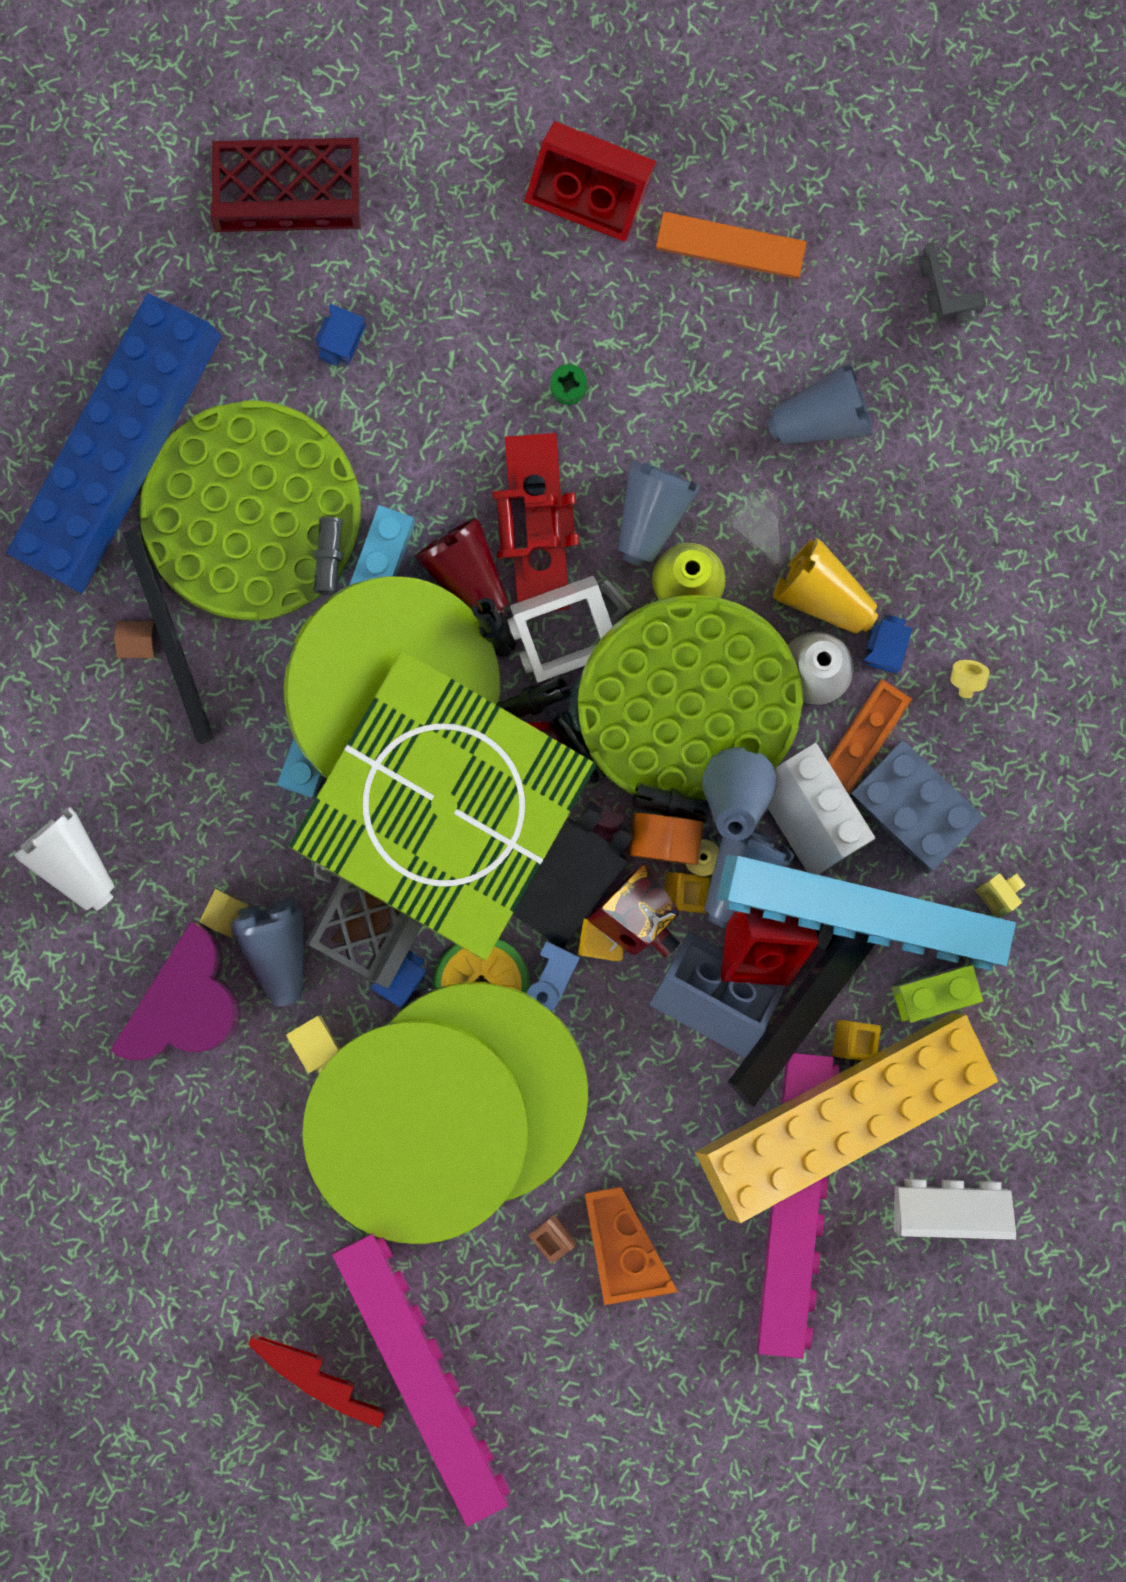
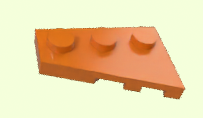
(623, 1252)

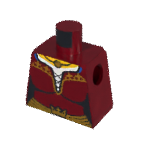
(638, 914)

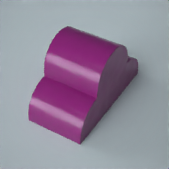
(184, 1003)

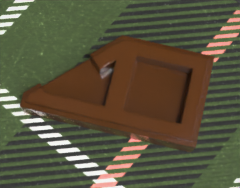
(356, 927)

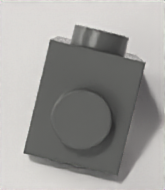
(963, 308)

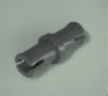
(327, 555)

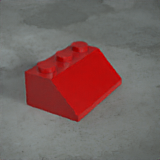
(589, 181)

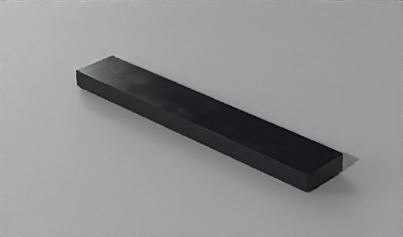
(168, 636)
(799, 1017)

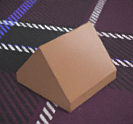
(135, 639)
(553, 1239)

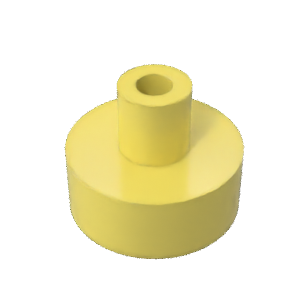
(969, 677)
(705, 867)

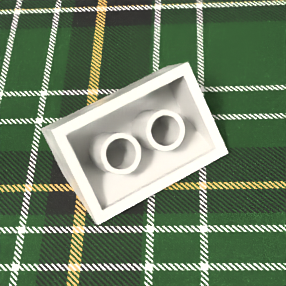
(817, 812)
(954, 1210)

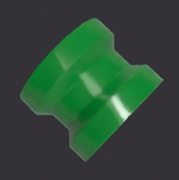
(567, 392)

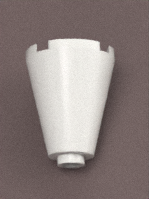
(820, 682)
(68, 861)

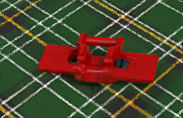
(549, 515)

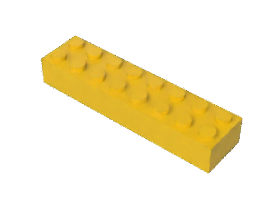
(846, 1117)

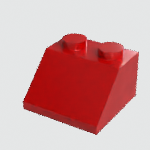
(765, 949)

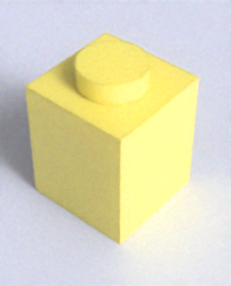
(313, 1044)

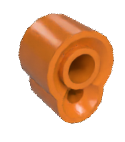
(665, 838)

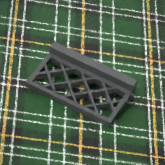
(386, 956)

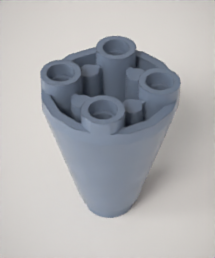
(274, 948)

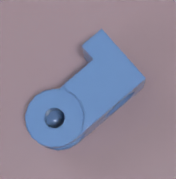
(555, 975)

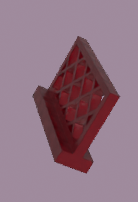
(291, 213)

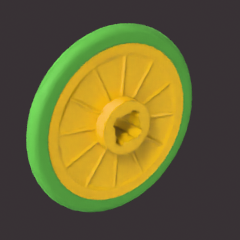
(502, 967)

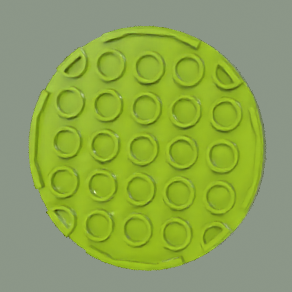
(240, 507)
(355, 642)
(682, 687)
(538, 1055)
(415, 1132)

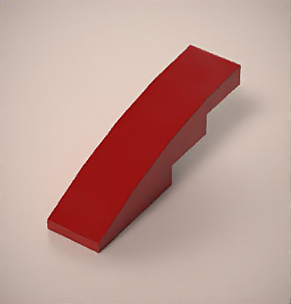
(304, 1369)

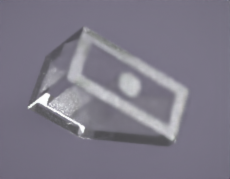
(760, 525)

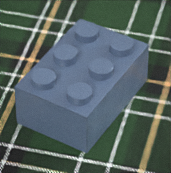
(916, 806)

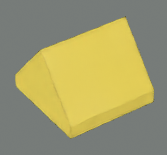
(221, 912)

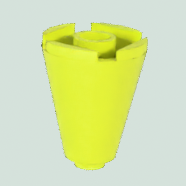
(672, 580)

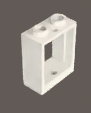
(550, 601)

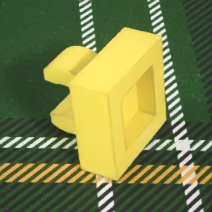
(1000, 894)

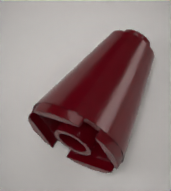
(464, 565)

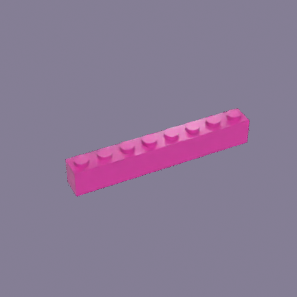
(791, 1239)
(421, 1379)

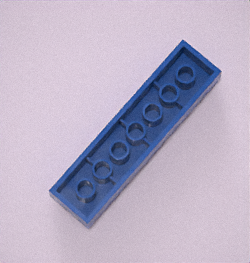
(114, 443)

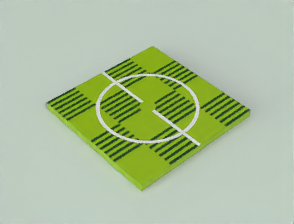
(442, 805)

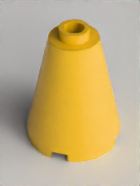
(825, 590)

